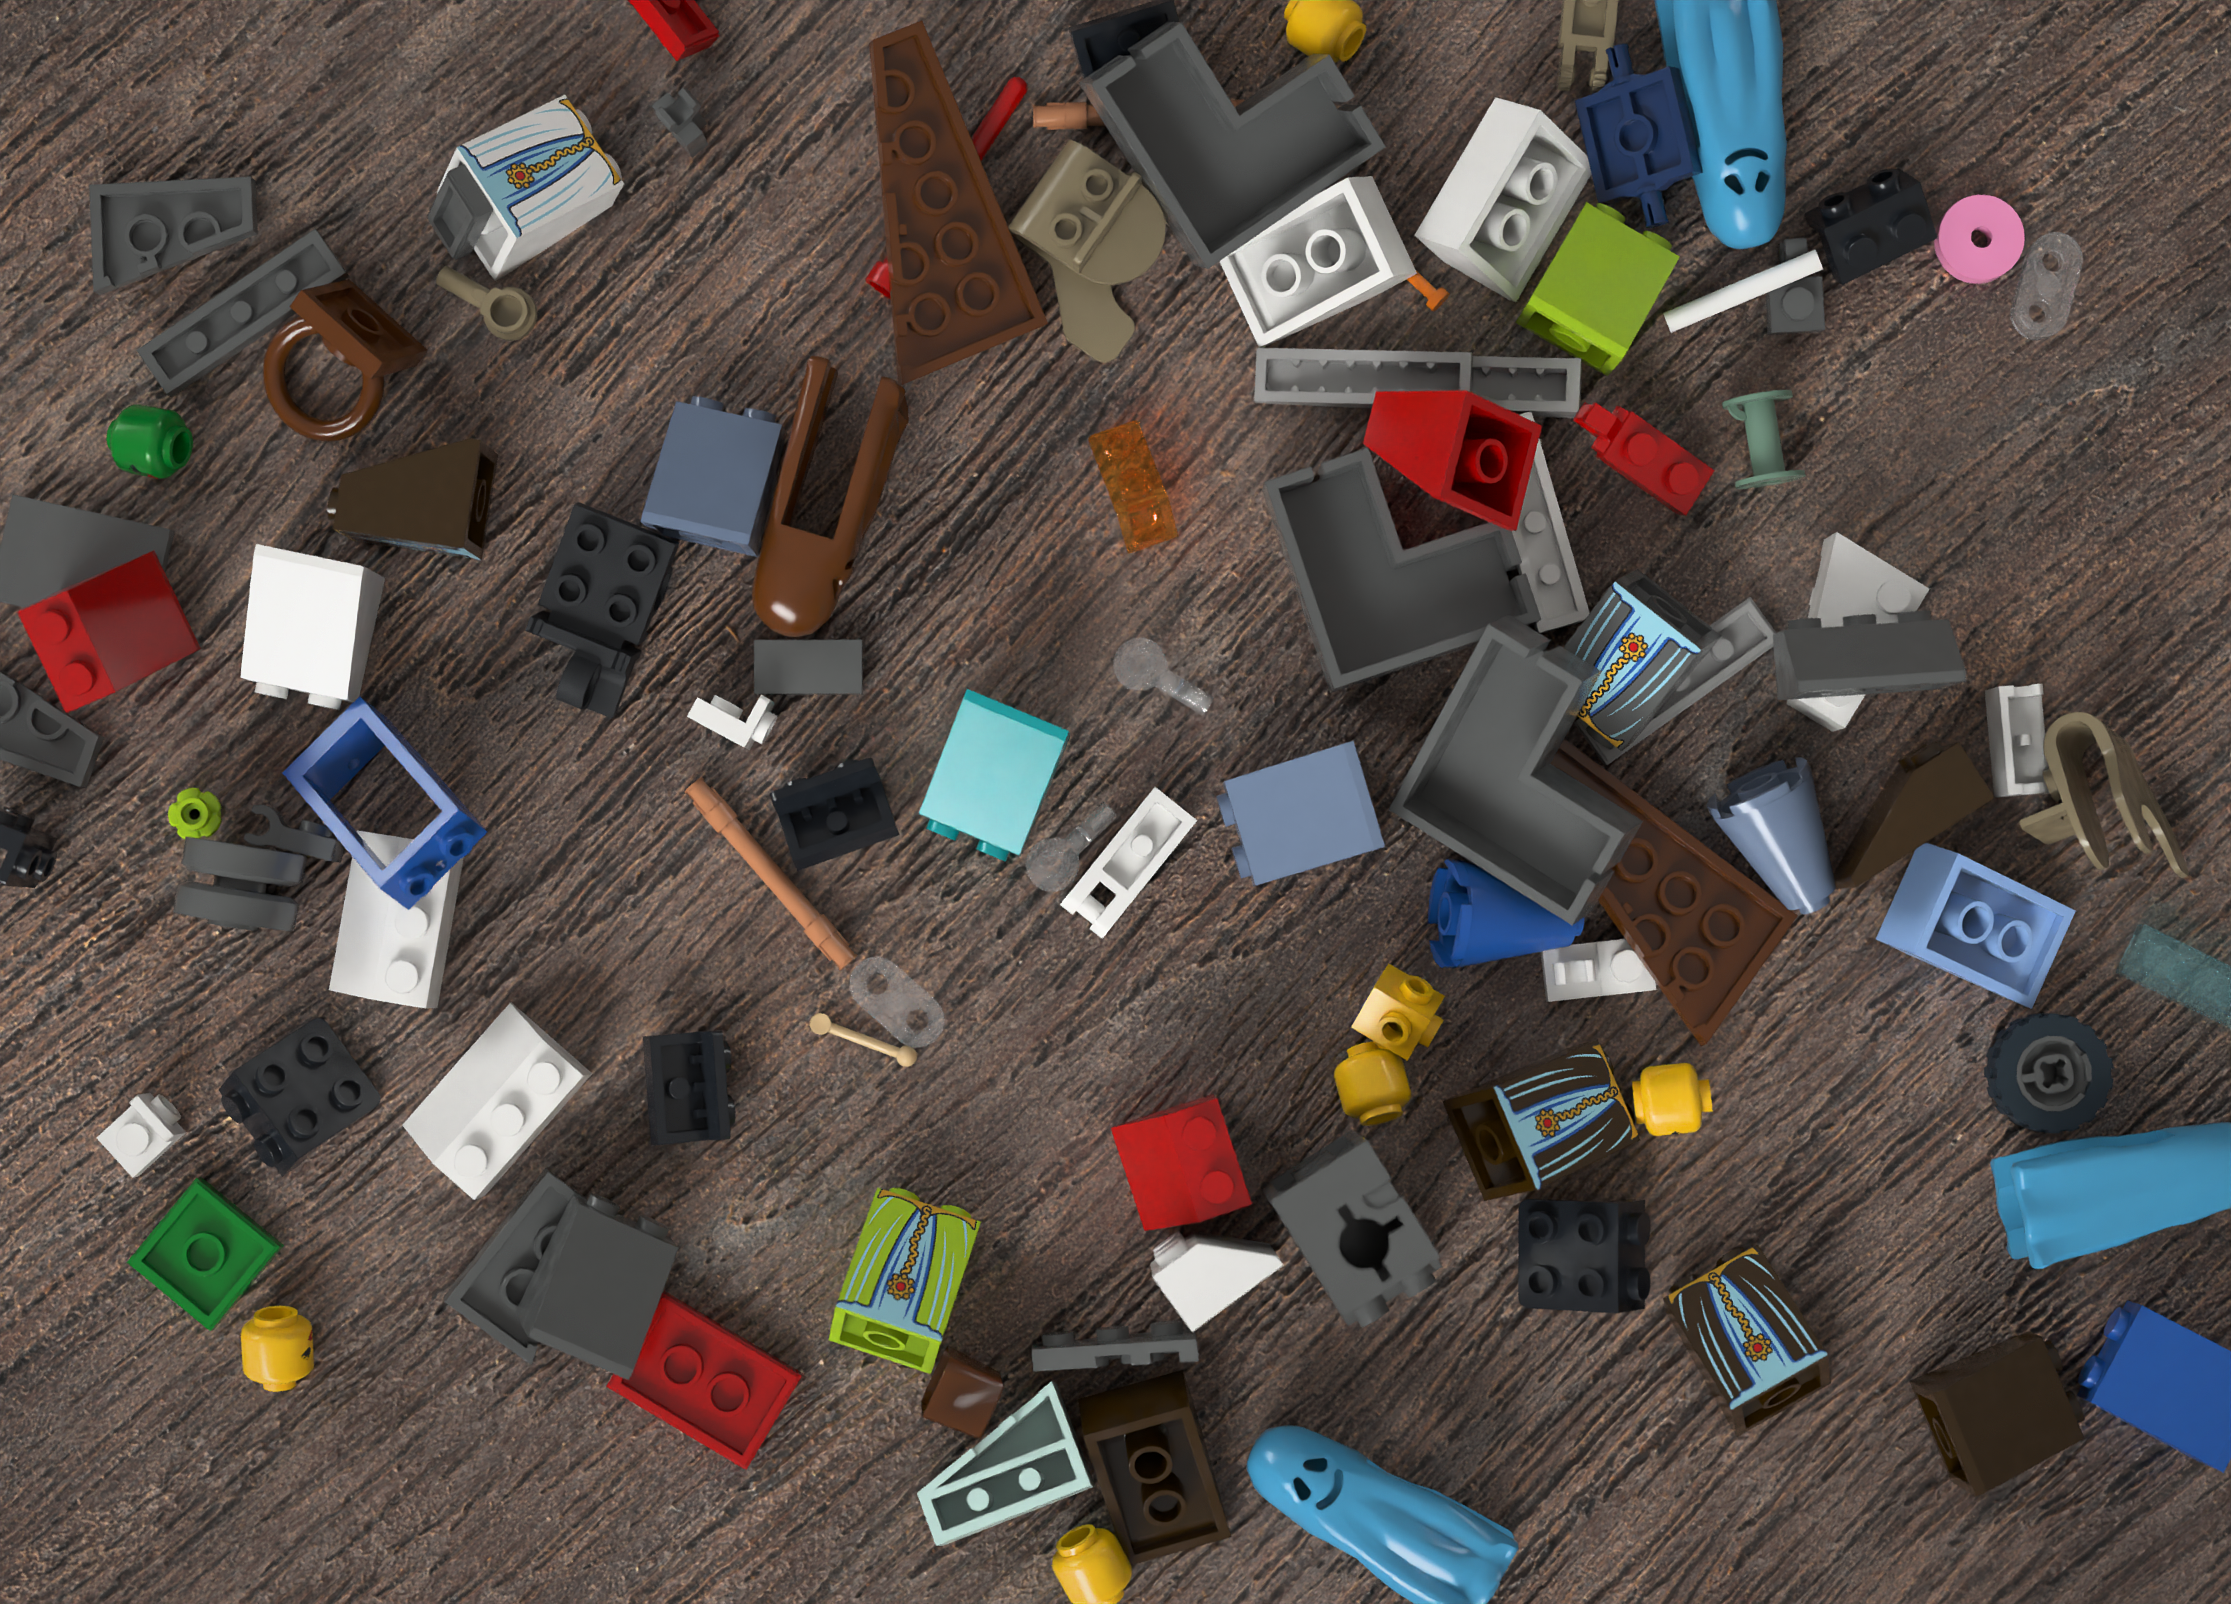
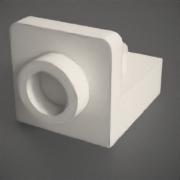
(724, 719)
(142, 1132)

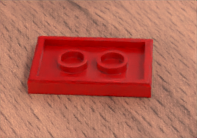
(708, 1381)

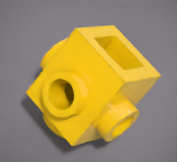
(1400, 1012)

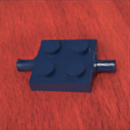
(1638, 135)

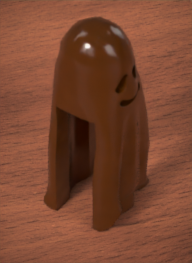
(804, 572)

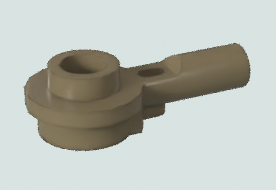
(506, 311)

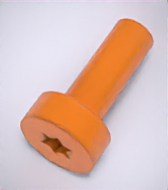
(1434, 296)

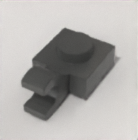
(682, 120)
(1799, 304)
(310, 839)

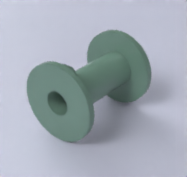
(1762, 438)

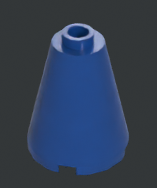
(1488, 920)

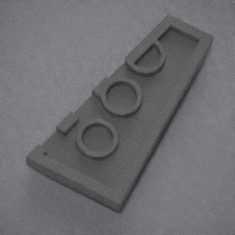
(44, 736)

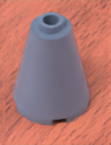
(1780, 832)

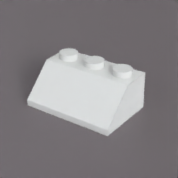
(1506, 198)
(385, 947)
(495, 1102)
(1209, 1272)

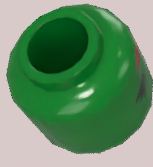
(149, 441)

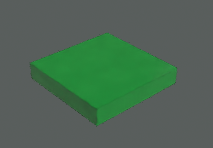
(205, 1253)

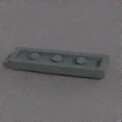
(239, 314)

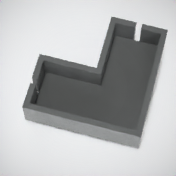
(1221, 166)
(1368, 597)
(1490, 780)

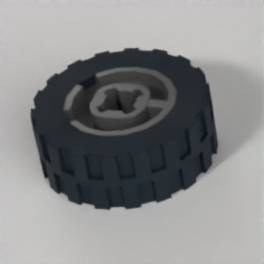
(2048, 1072)

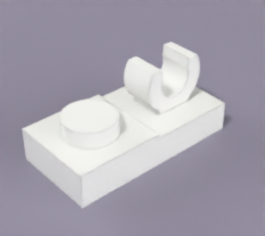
(1594, 971)

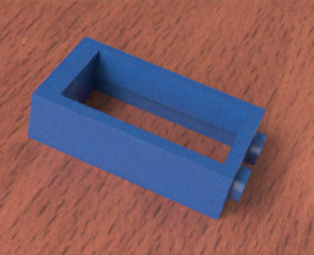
(338, 757)

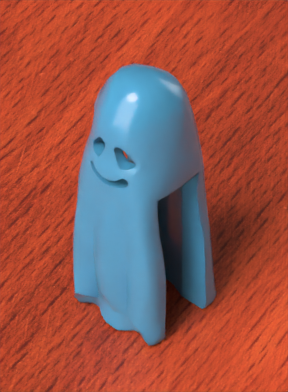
(1734, 97)
(2110, 1189)
(1397, 1529)

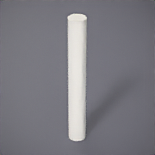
(1743, 290)

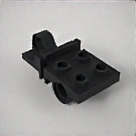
(600, 599)

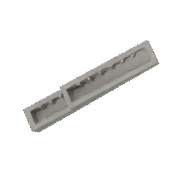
(1353, 376)

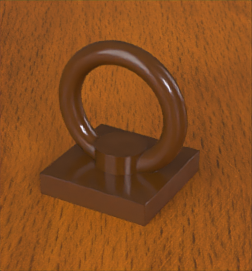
(353, 332)

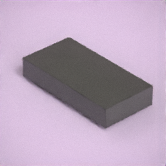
(459, 212)
(808, 667)

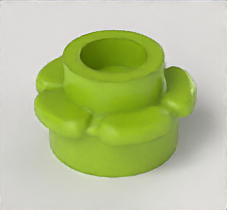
(209, 810)

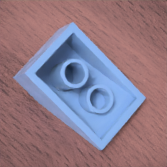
(1975, 924)

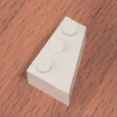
(1848, 585)

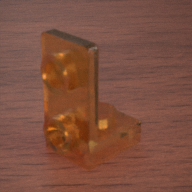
(1133, 486)

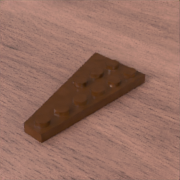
(947, 242)
(1683, 907)

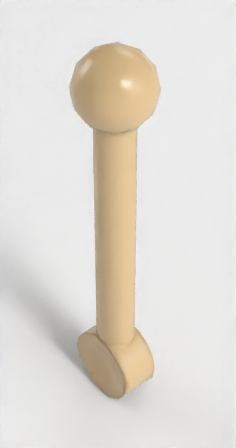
(822, 1024)

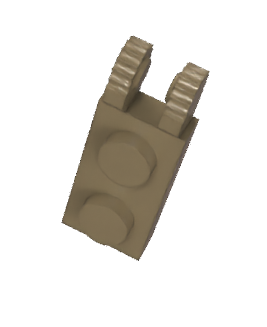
(1588, 28)

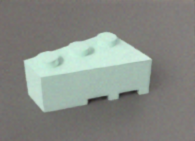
(1011, 1472)

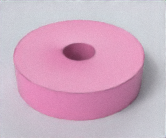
(2003, 234)

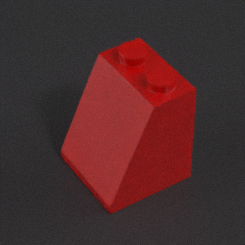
(1457, 449)
(109, 631)
(1181, 1165)

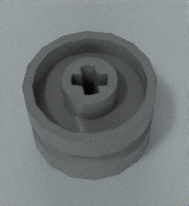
(239, 885)

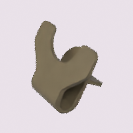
(1093, 233)
(2077, 815)

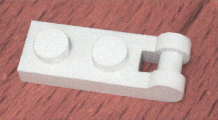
(1130, 860)

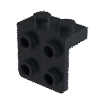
(298, 1095)
(1583, 1255)

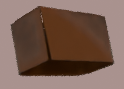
(962, 1393)

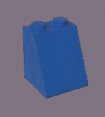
(2163, 1383)

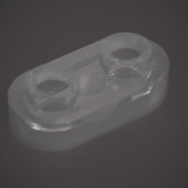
(2046, 288)
(897, 1002)

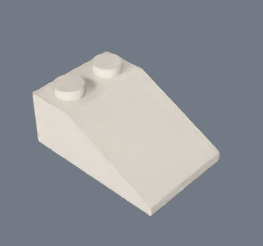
(1318, 261)

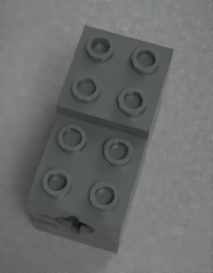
(1354, 1228)

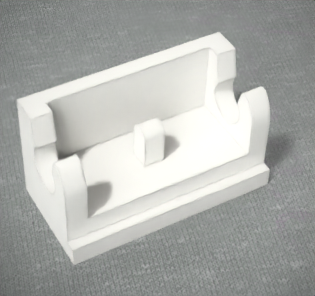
(2016, 740)

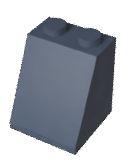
(715, 476)
(1300, 814)

